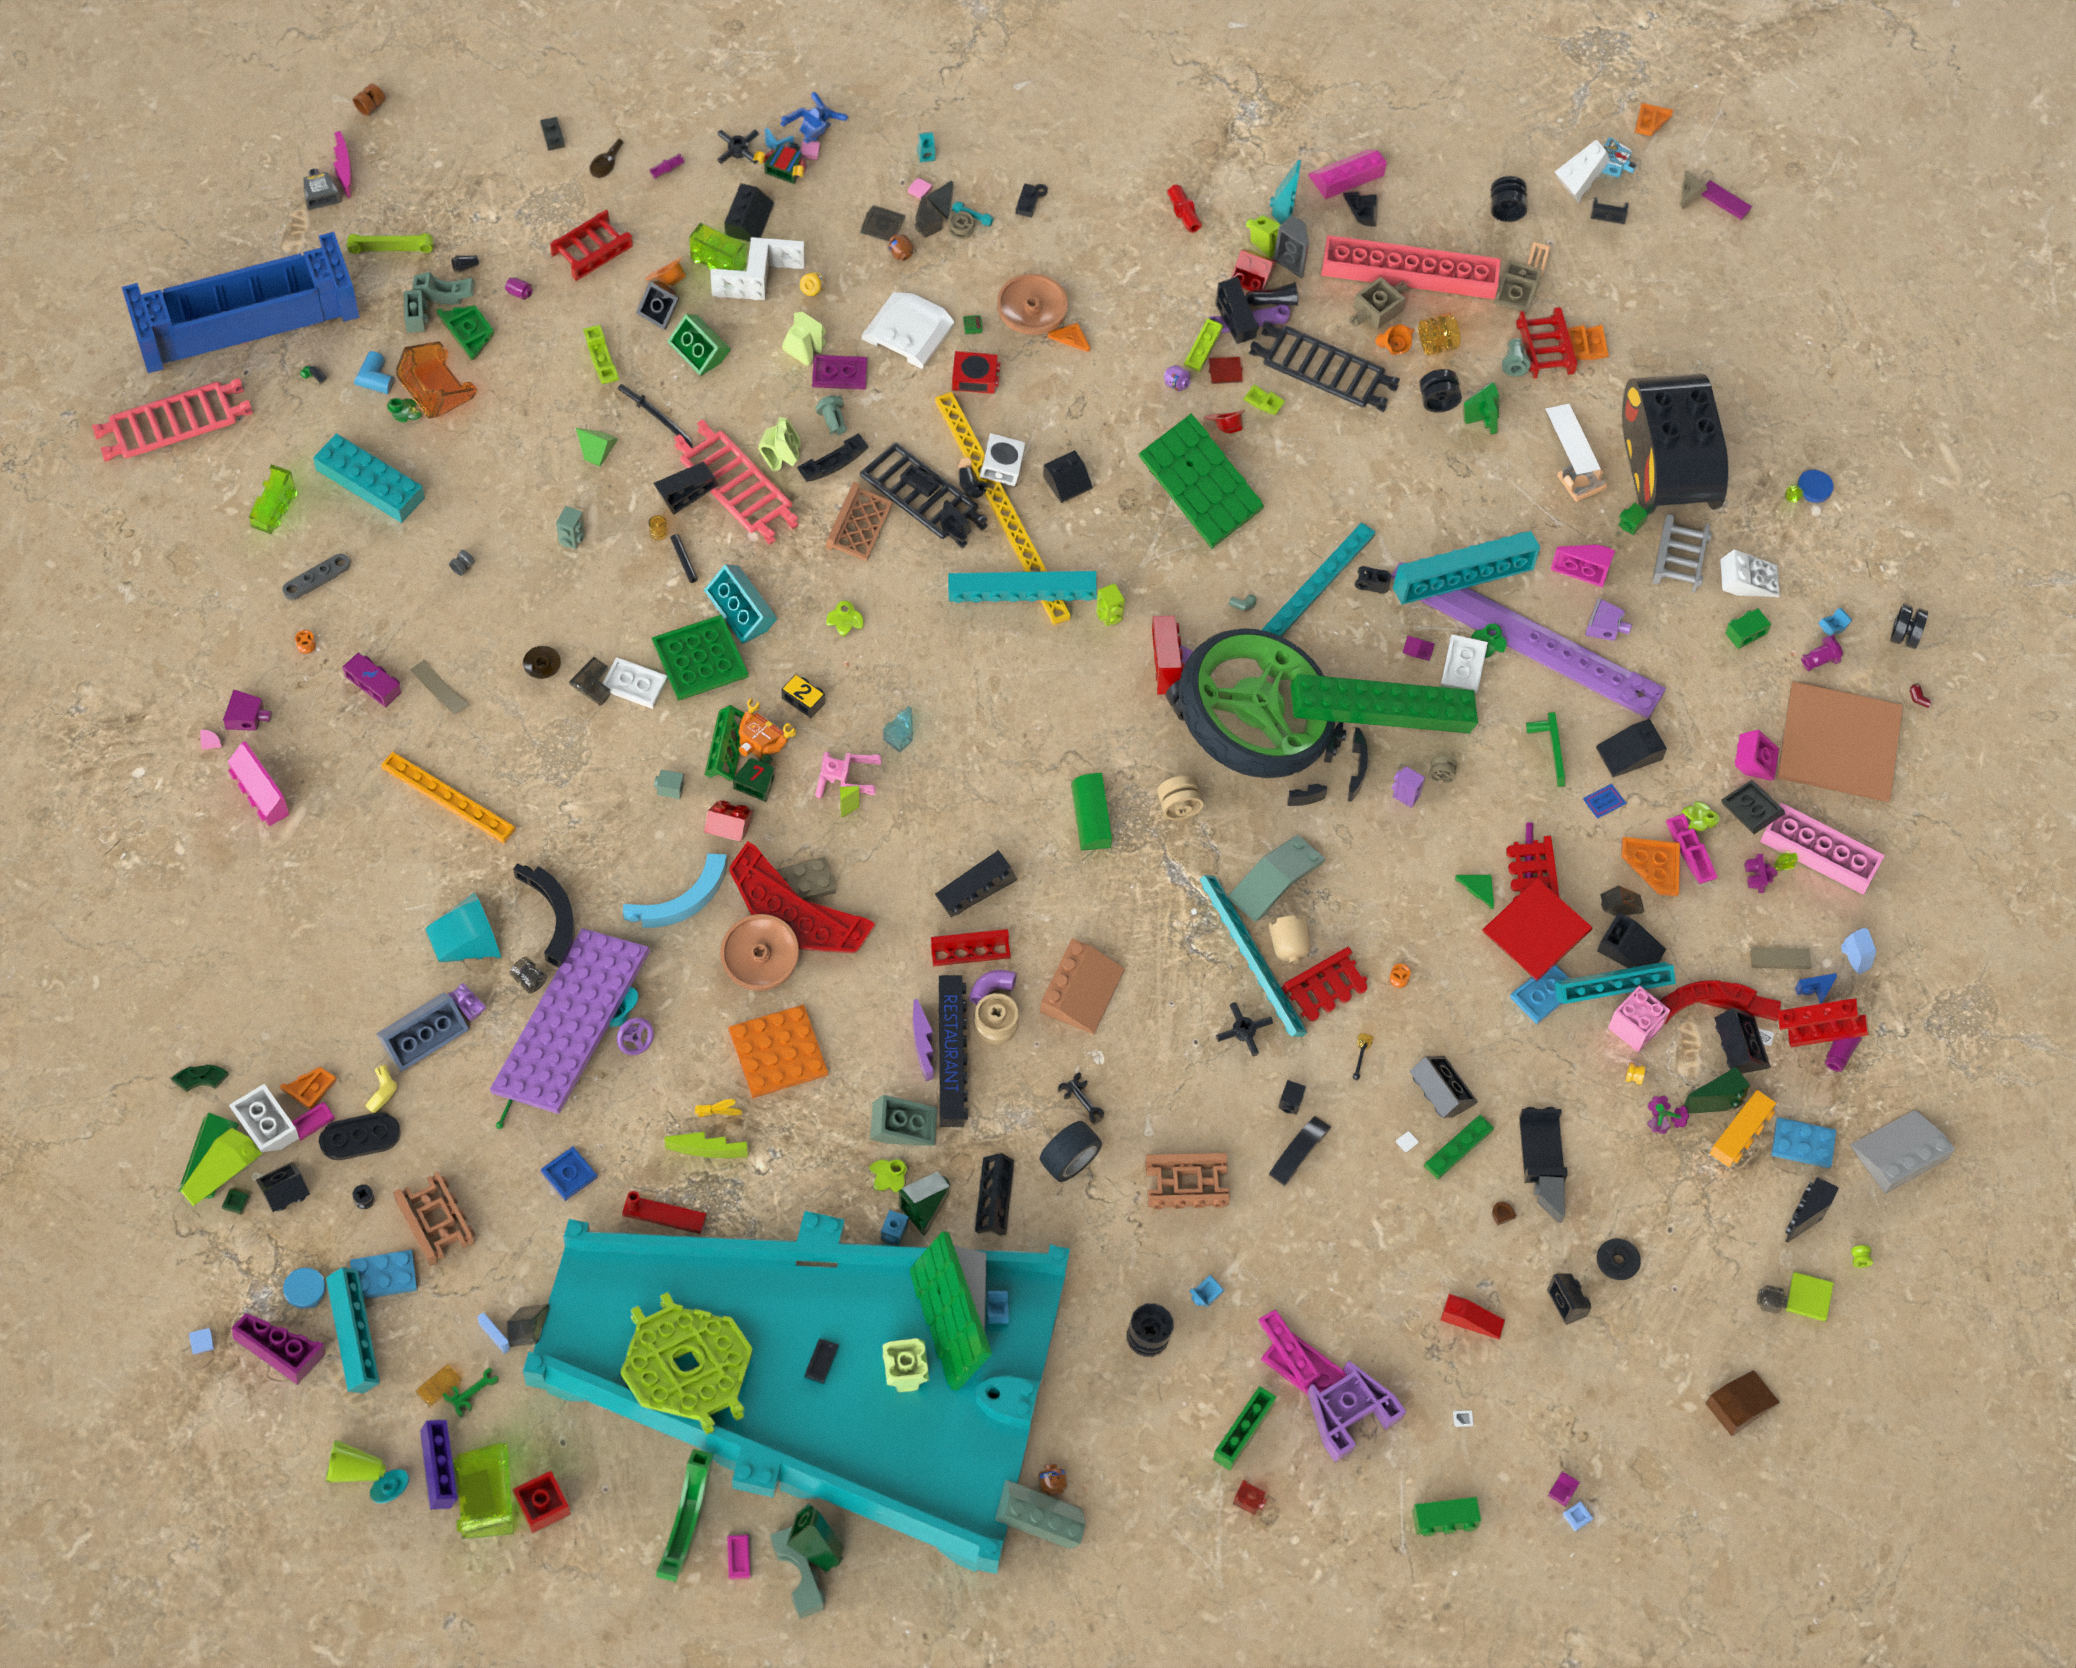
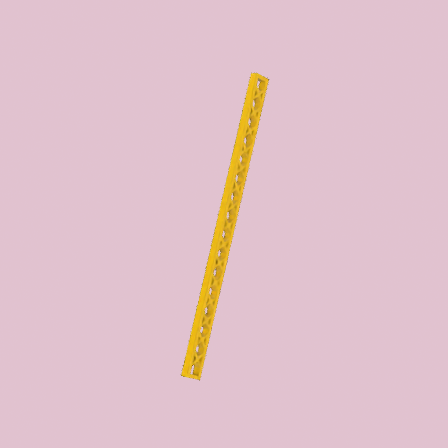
(997, 507)

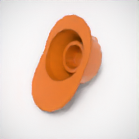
(669, 274)

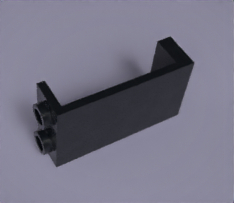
(1541, 1143)

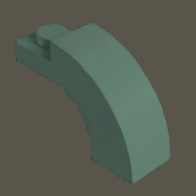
(443, 291)

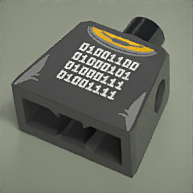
(319, 190)

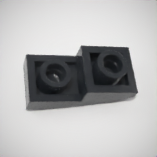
(1338, 736)
(1313, 794)

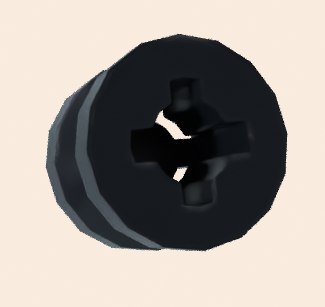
(366, 1200)

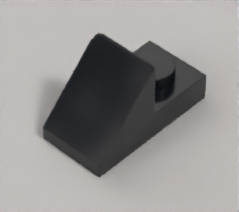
(952, 517)

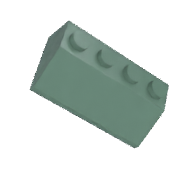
(1041, 1515)

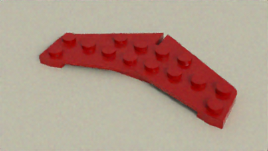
(813, 924)

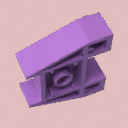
(1347, 1404)

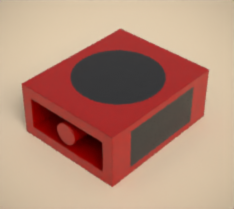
(975, 372)

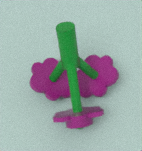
(1660, 1107)

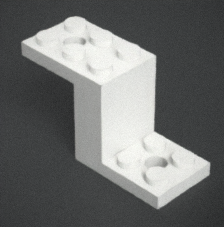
(753, 282)

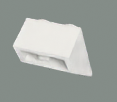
(1748, 575)

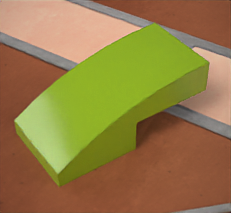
(1266, 402)

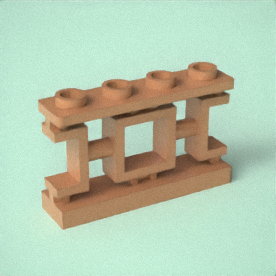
(1187, 1165)
(419, 1224)

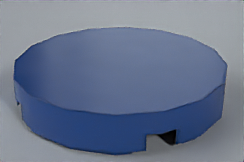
(1815, 486)

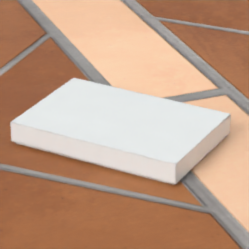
(1464, 663)
(635, 682)

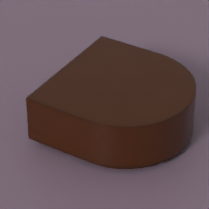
(1502, 1213)

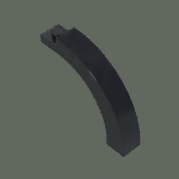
(554, 893)

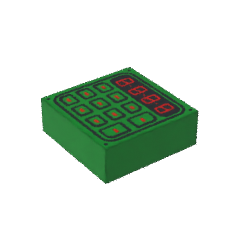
(972, 324)

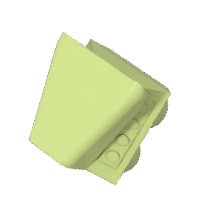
(804, 338)
(780, 444)
(905, 1364)

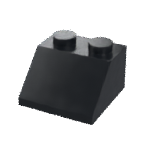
(1067, 476)
(283, 1187)
(1568, 1298)

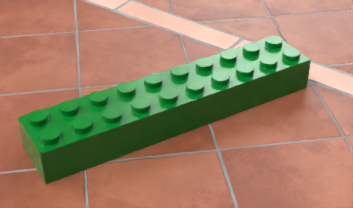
(1383, 703)

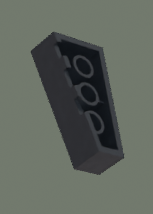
(976, 884)

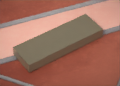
(1780, 958)

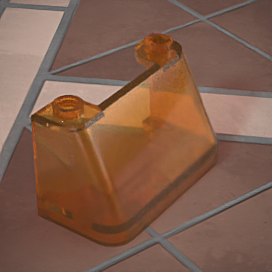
(430, 381)

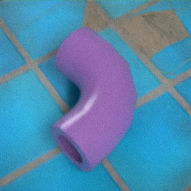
(992, 981)

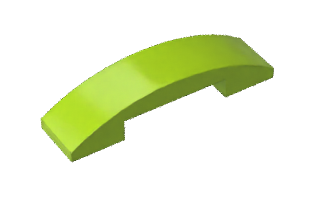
(600, 355)

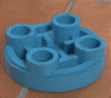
(304, 1288)

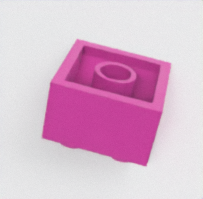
(1757, 755)

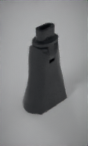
(1281, 296)

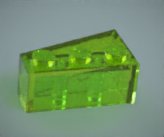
(274, 501)

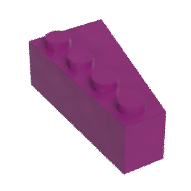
(282, 1350)

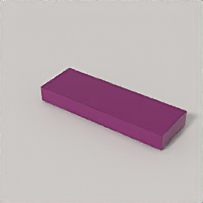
(1726, 200)

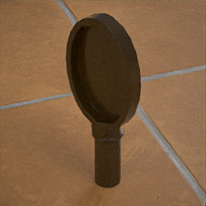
(605, 162)

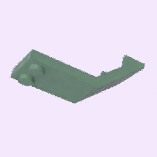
(1274, 876)

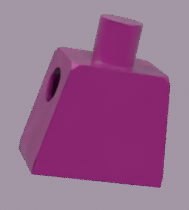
(245, 712)

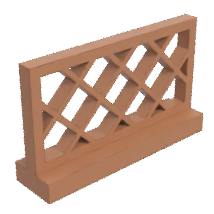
(843, 520)

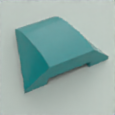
(463, 933)

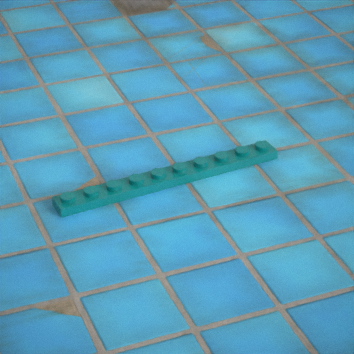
(1320, 580)
(1253, 956)

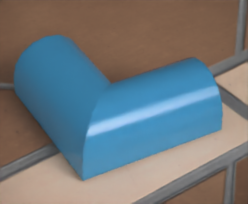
(370, 376)

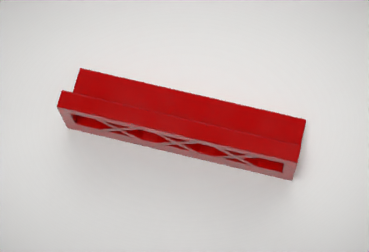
(970, 941)

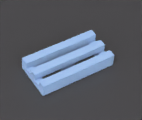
(493, 1332)

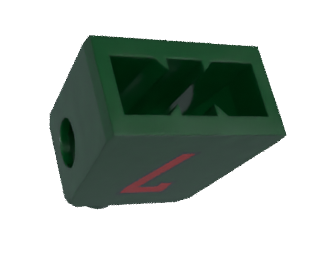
(755, 778)

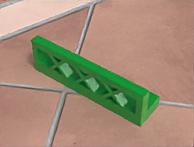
(721, 740)

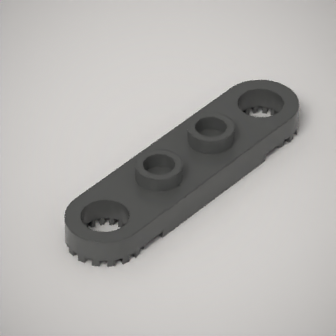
(316, 576)

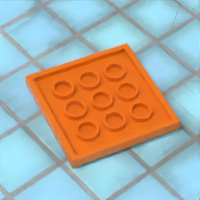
(778, 1051)

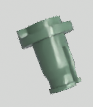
(1516, 361)
(830, 409)

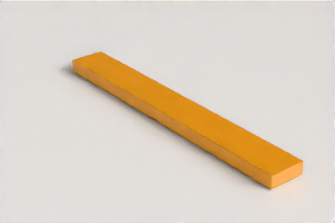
(448, 797)

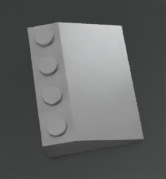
(1902, 1150)

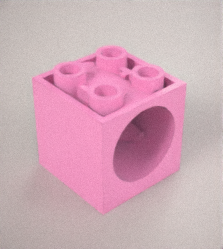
(1639, 1019)

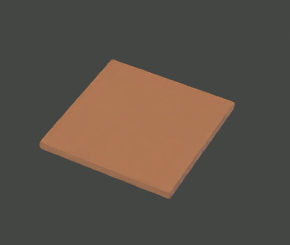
(1840, 741)

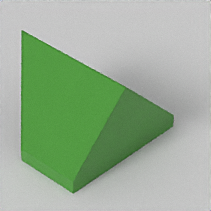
(595, 445)

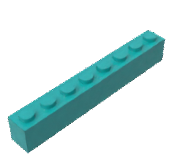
(1022, 586)

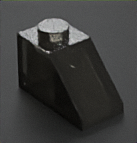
(927, 218)
(1621, 900)

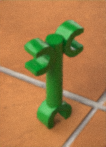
(459, 1400)

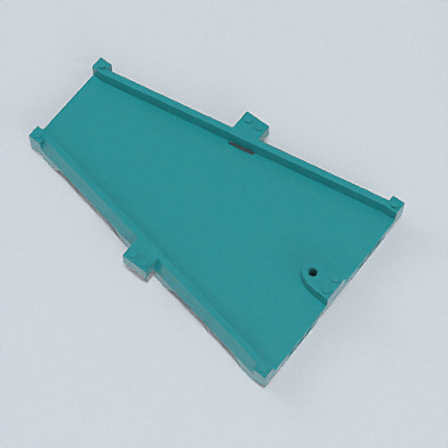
(904, 1459)

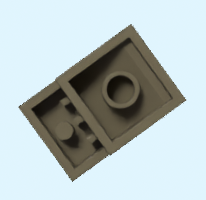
(1518, 286)

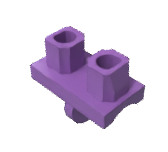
(467, 1002)

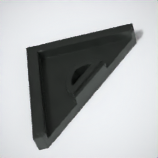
(942, 199)

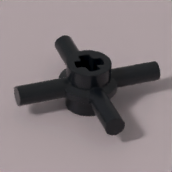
(737, 146)
(1244, 1029)

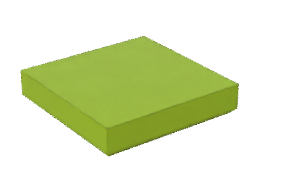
(1809, 1296)

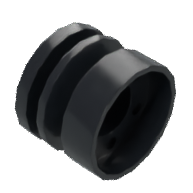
(1509, 199)
(1149, 1319)

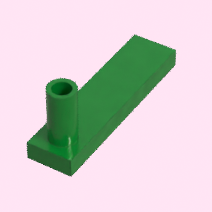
(1551, 726)

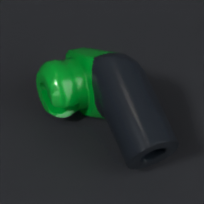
(313, 371)

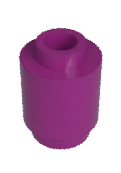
(518, 288)

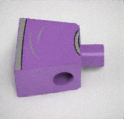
(1607, 621)

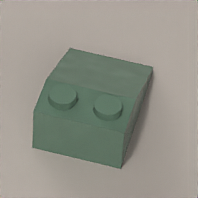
(902, 1122)

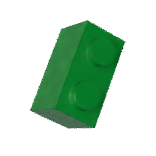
(1748, 628)

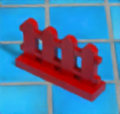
(1535, 866)
(1331, 976)

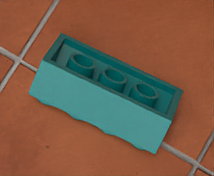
(740, 603)

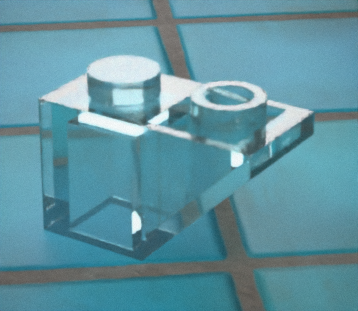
(899, 731)

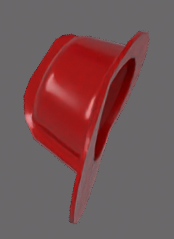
(1227, 422)

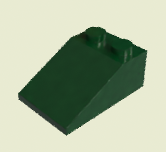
(1719, 1094)

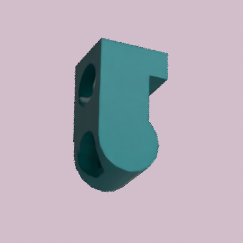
(926, 145)

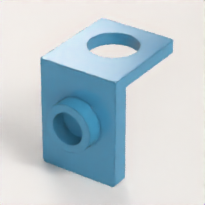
(771, 141)

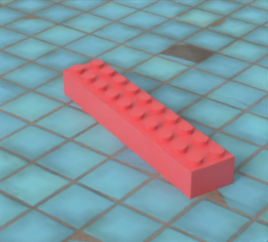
(1413, 265)

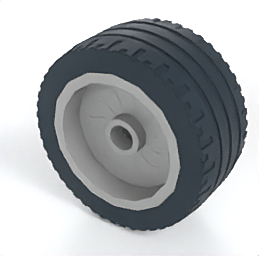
(1070, 1151)

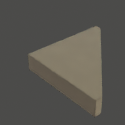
(1691, 189)

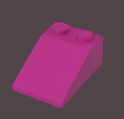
(1584, 562)

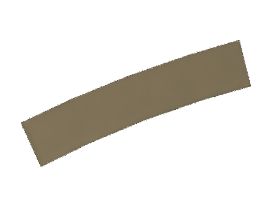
(438, 687)

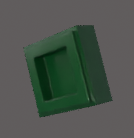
(235, 1201)

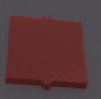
(1225, 370)

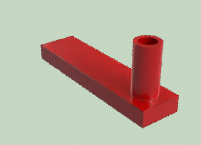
(663, 1214)

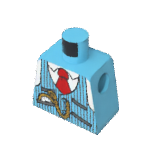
(1619, 158)

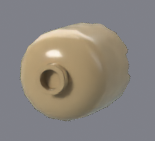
(1290, 938)

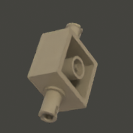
(1378, 303)

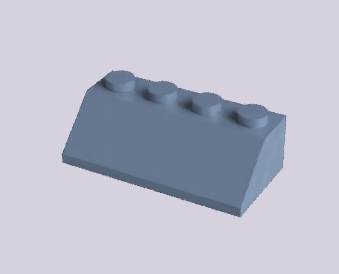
(422, 1031)

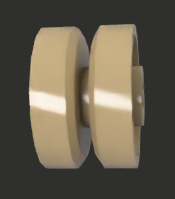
(1180, 797)
(996, 1018)

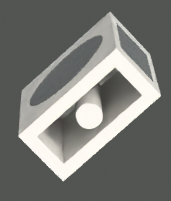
(1002, 459)

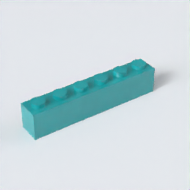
(1614, 982)
(352, 1330)

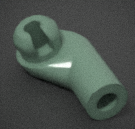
(1244, 604)

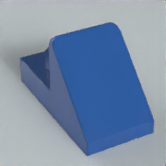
(1818, 984)

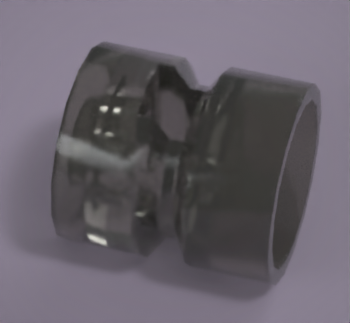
(525, 972)

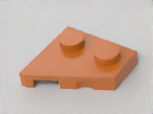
(1651, 118)
(310, 1087)

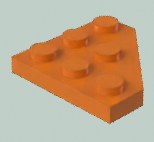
(1655, 862)

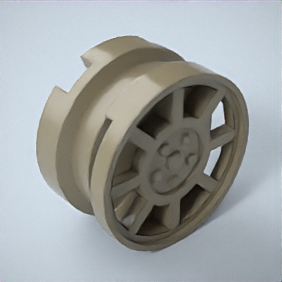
(961, 224)
(1442, 769)

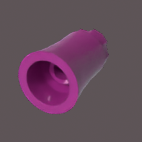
(1841, 1052)

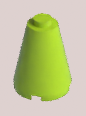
(352, 1465)

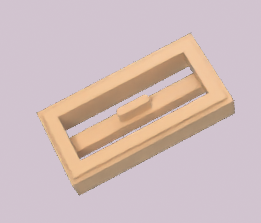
(1540, 246)

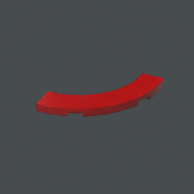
(1707, 991)

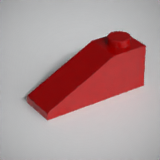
(1471, 1316)

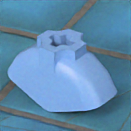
(1859, 950)

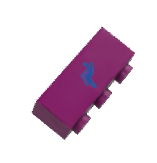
(372, 679)

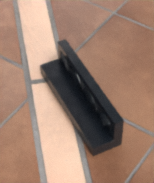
(998, 1192)

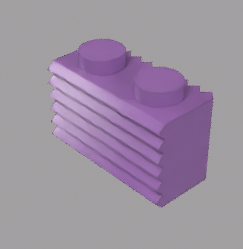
(1407, 786)

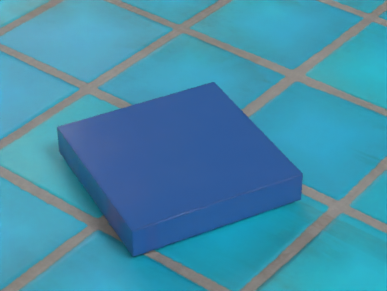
(569, 1173)

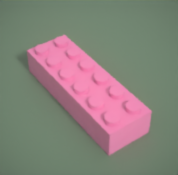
(1823, 849)

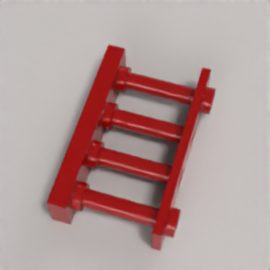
(593, 259)
(1560, 333)
(1823, 1022)

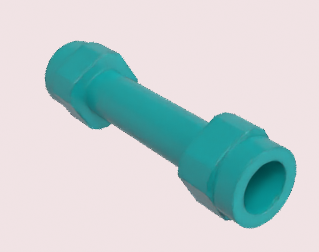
(985, 219)

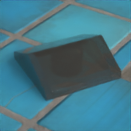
(882, 223)
(527, 1325)

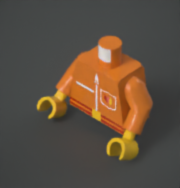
(760, 735)

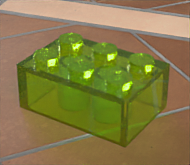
(716, 249)

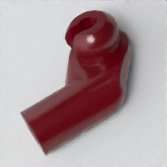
(1917, 696)

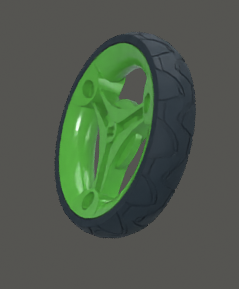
(1253, 702)

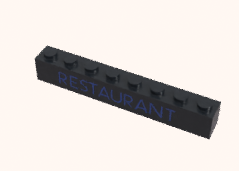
(951, 1051)

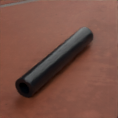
(684, 559)

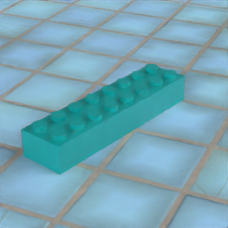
(1466, 567)

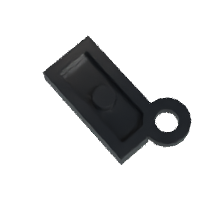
(1029, 198)

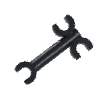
(1074, 1086)

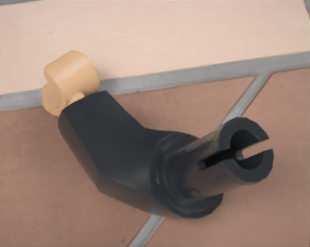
(967, 483)

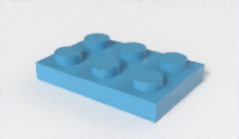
(1803, 1142)
(386, 1274)

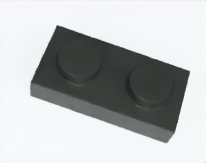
(552, 133)

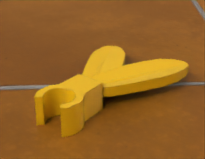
(718, 1108)

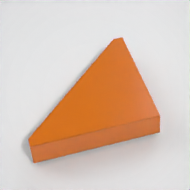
(1070, 335)

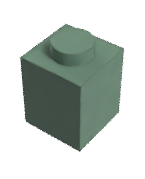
(669, 784)

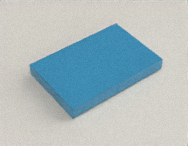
(1539, 997)

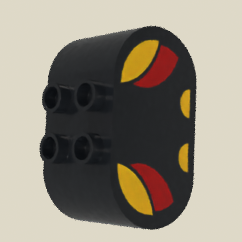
(1674, 441)

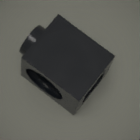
(1292, 1097)

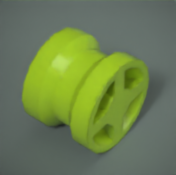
(1861, 1256)

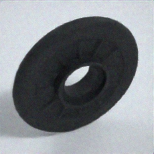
(1612, 1269)

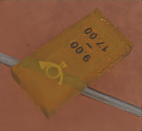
(437, 1385)

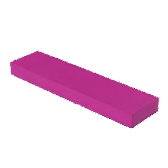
(1289, 1348)

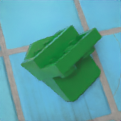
(1483, 406)

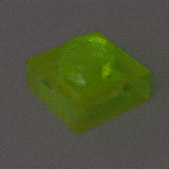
(1786, 861)

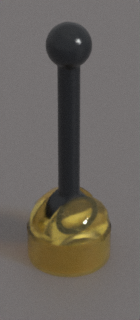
(1364, 1042)

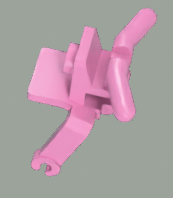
(838, 769)

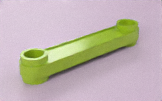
(422, 243)

